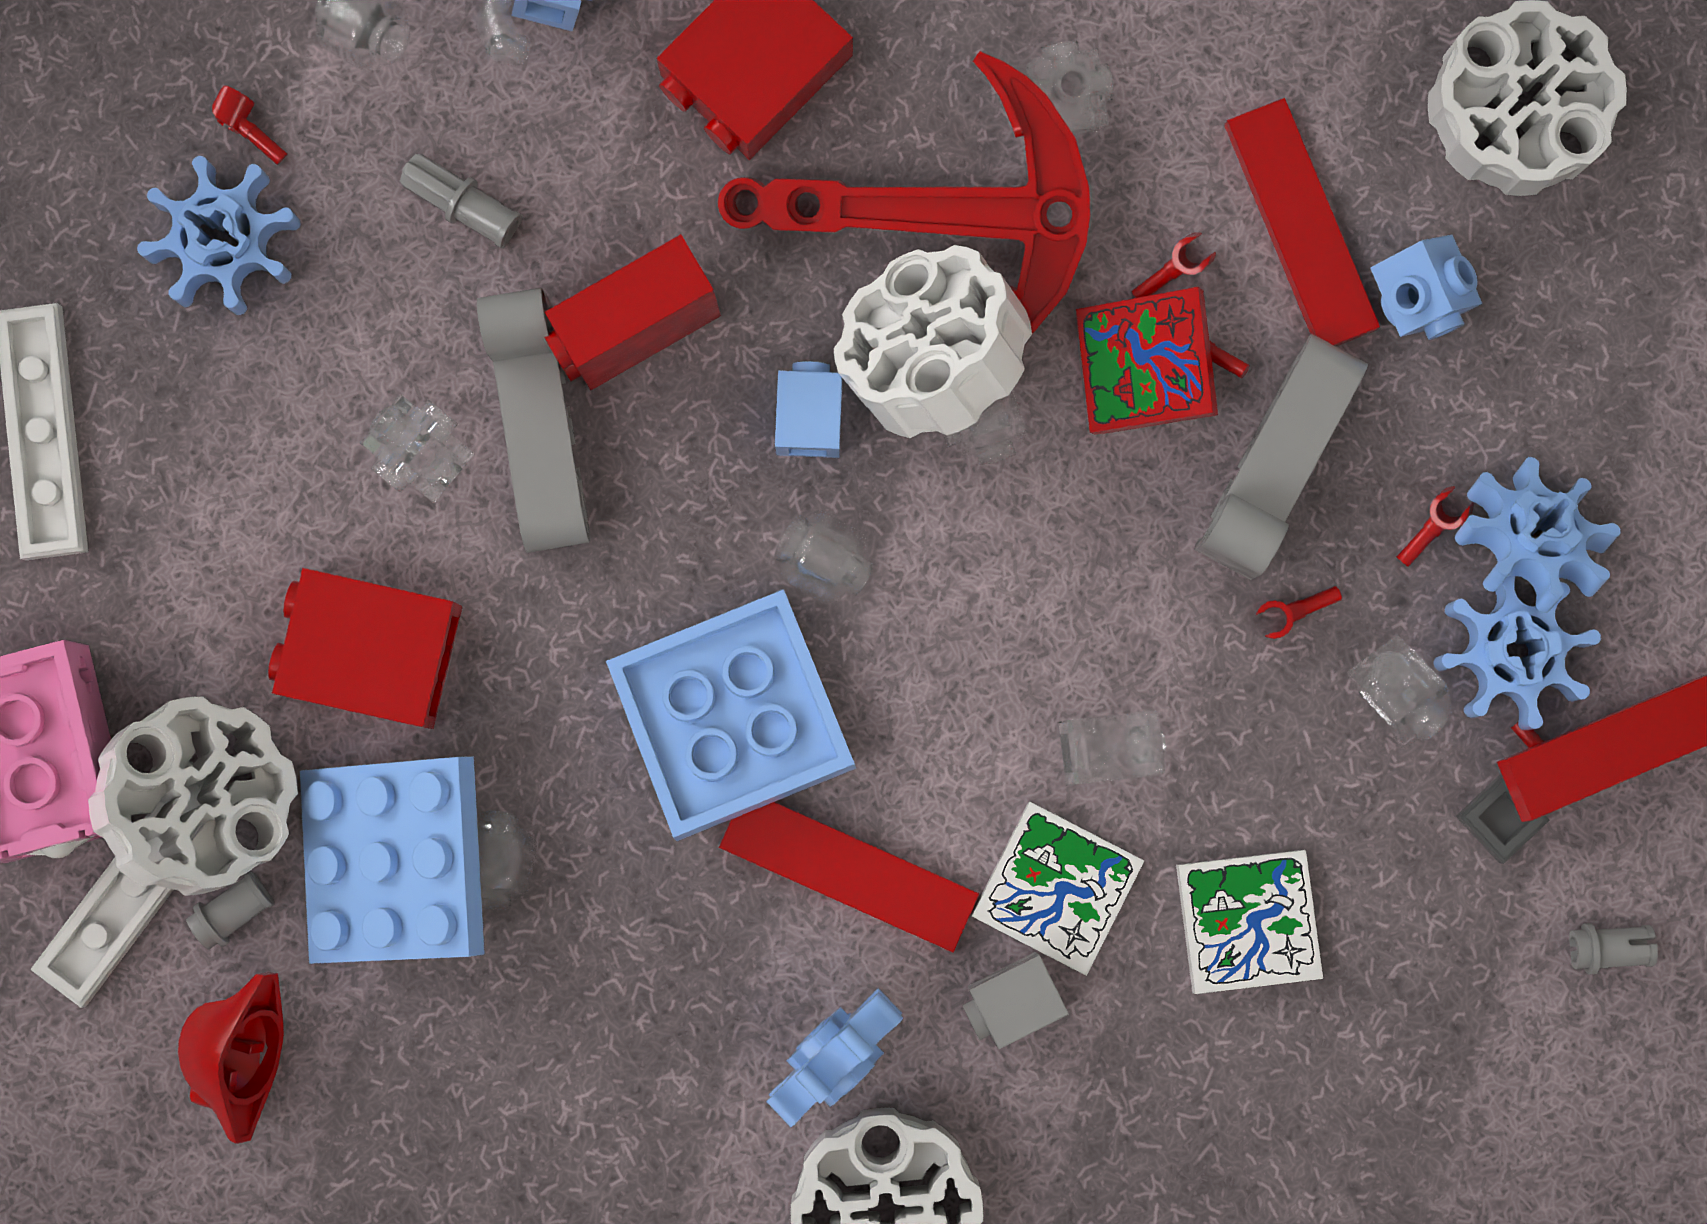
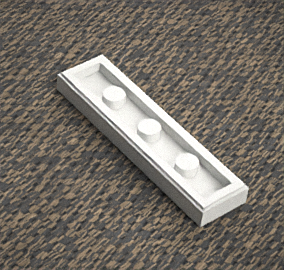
(41, 432)
(105, 925)

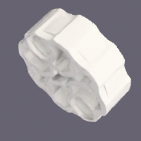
(1537, 158)
(933, 341)
(214, 854)
(918, 1148)

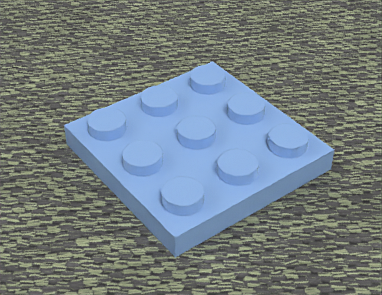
(730, 715)
(392, 861)

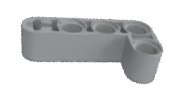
(534, 420)
(1281, 457)

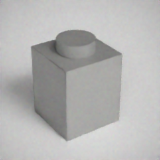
(1014, 1002)

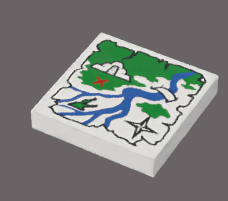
(1057, 888)
(1249, 921)

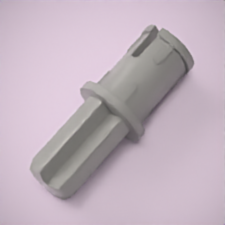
(460, 199)

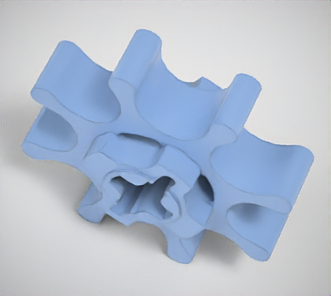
(215, 260)
(1551, 556)
(1518, 677)
(834, 1057)

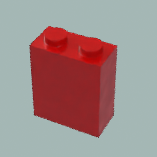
(752, 66)
(631, 314)
(365, 648)

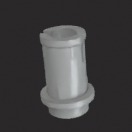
(229, 911)
(1612, 947)

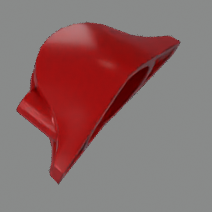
(223, 1049)

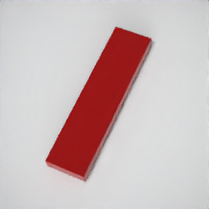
(1301, 224)
(1607, 750)
(852, 872)

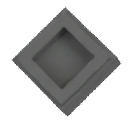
(1496, 822)

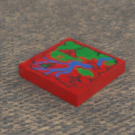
(1147, 361)

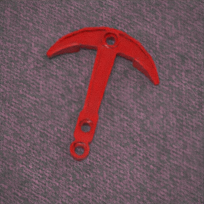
(976, 211)

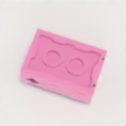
(48, 749)

